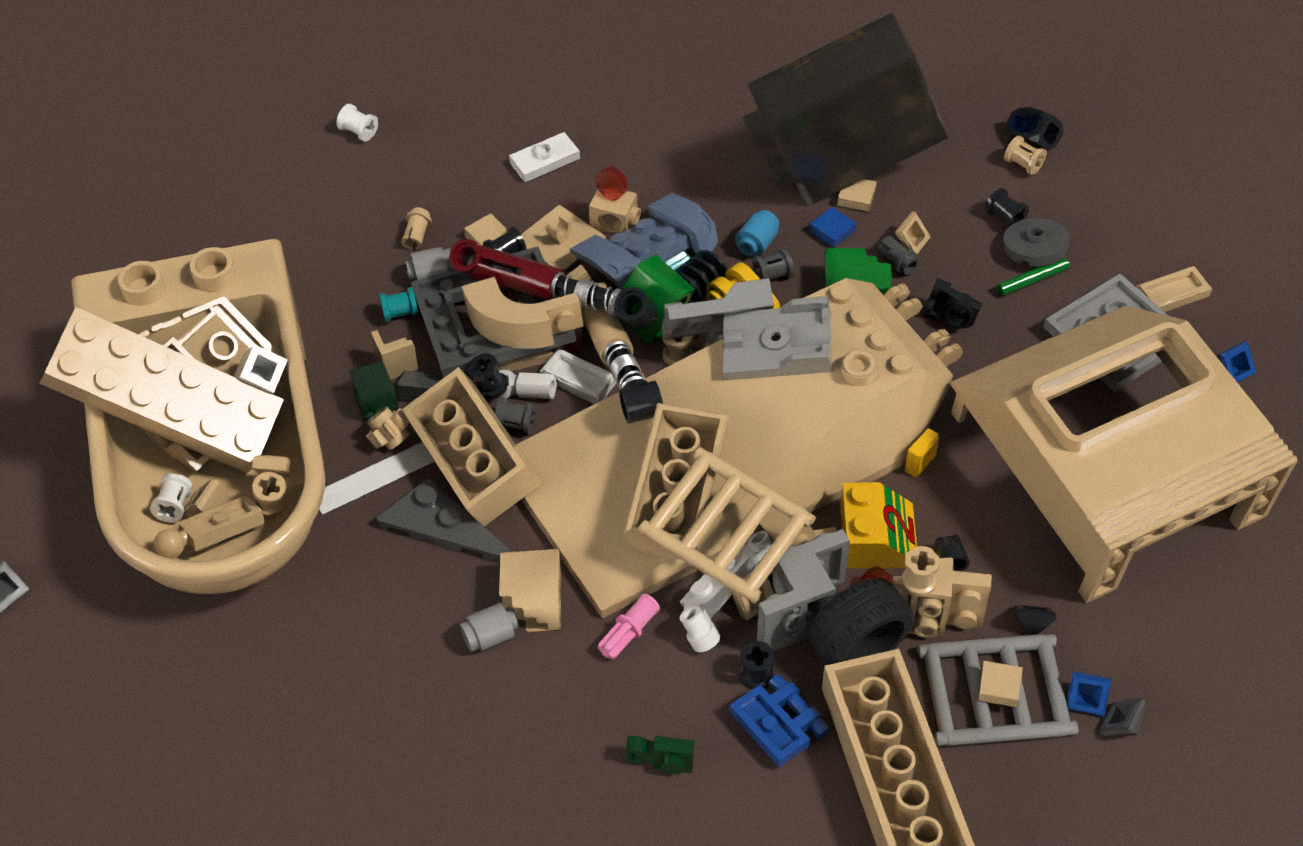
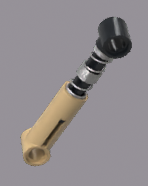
(615, 350)

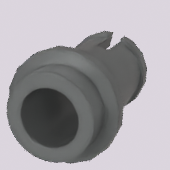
(904, 260)

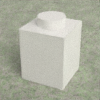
(260, 368)

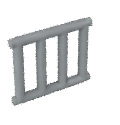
(985, 730)

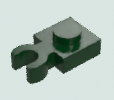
(665, 753)

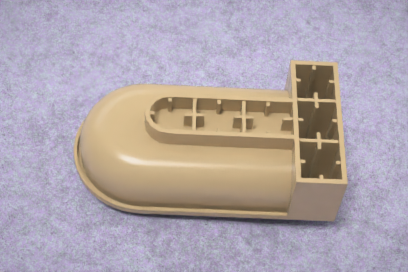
(130, 464)

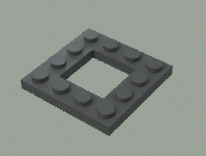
(451, 346)

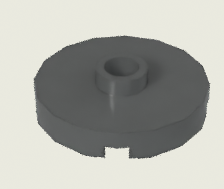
(1036, 241)

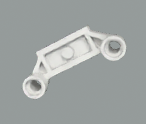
(708, 595)

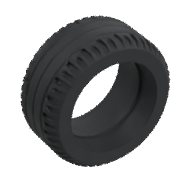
(861, 622)

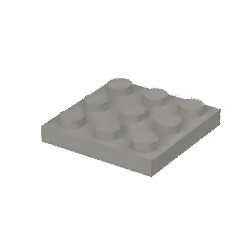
(1100, 301)

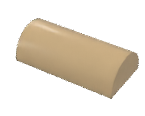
(666, 459)

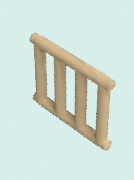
(718, 568)

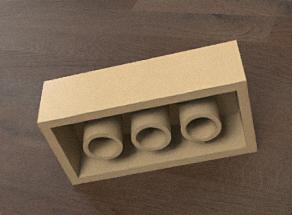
(471, 447)

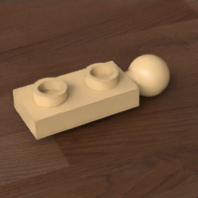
(210, 527)

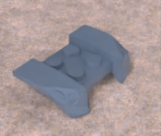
(672, 228)

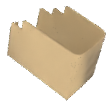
(532, 587)

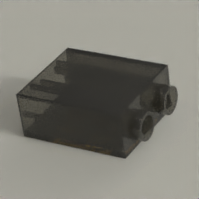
(844, 111)

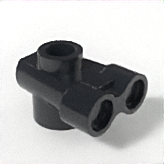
(957, 307)

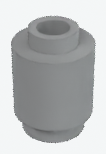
(428, 263)
(488, 627)

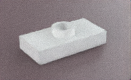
(544, 157)

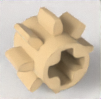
(388, 428)

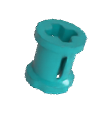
(398, 304)

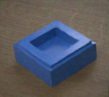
(833, 227)

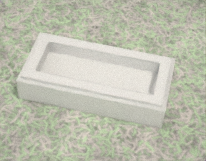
(579, 376)

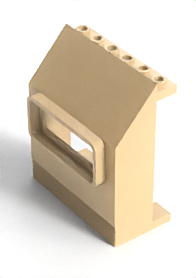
(1142, 470)

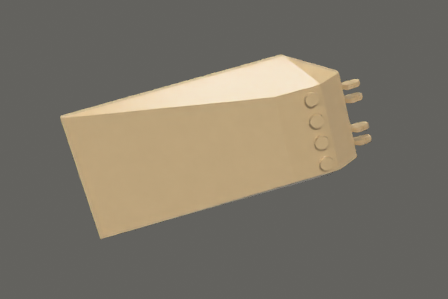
(785, 431)

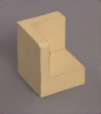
(396, 355)

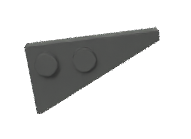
(436, 517)

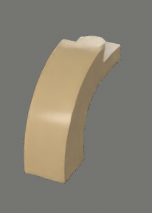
(518, 323)

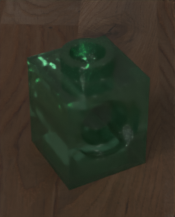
(373, 389)

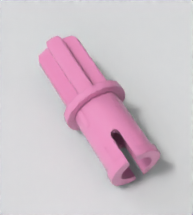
(628, 626)

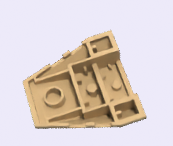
(214, 336)

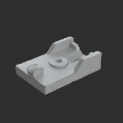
(709, 315)
(803, 344)

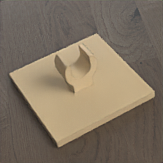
(556, 235)

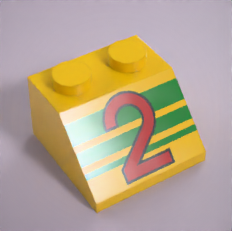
(877, 525)

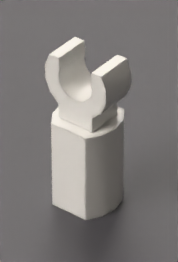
(530, 385)

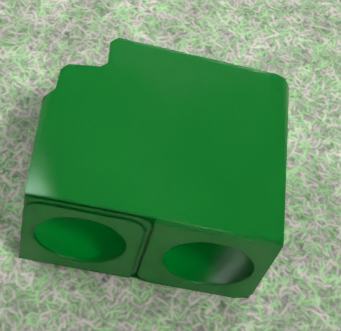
(856, 265)
(663, 286)

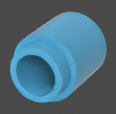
(757, 233)

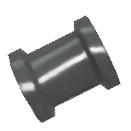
(774, 265)
(516, 415)

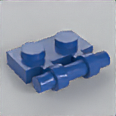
(771, 726)

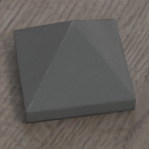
(1124, 718)

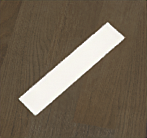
(375, 477)

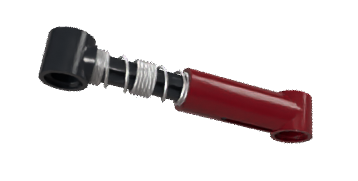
(550, 282)

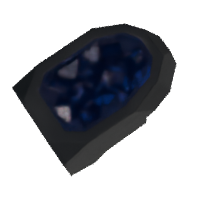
(1036, 127)

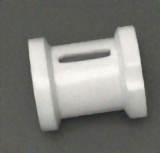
(357, 122)
(171, 498)

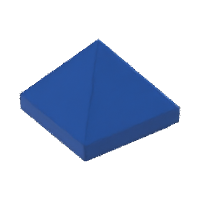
(1238, 361)
(1088, 693)

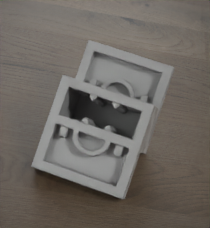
(801, 588)

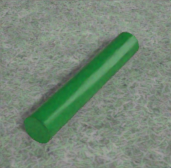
(1032, 277)

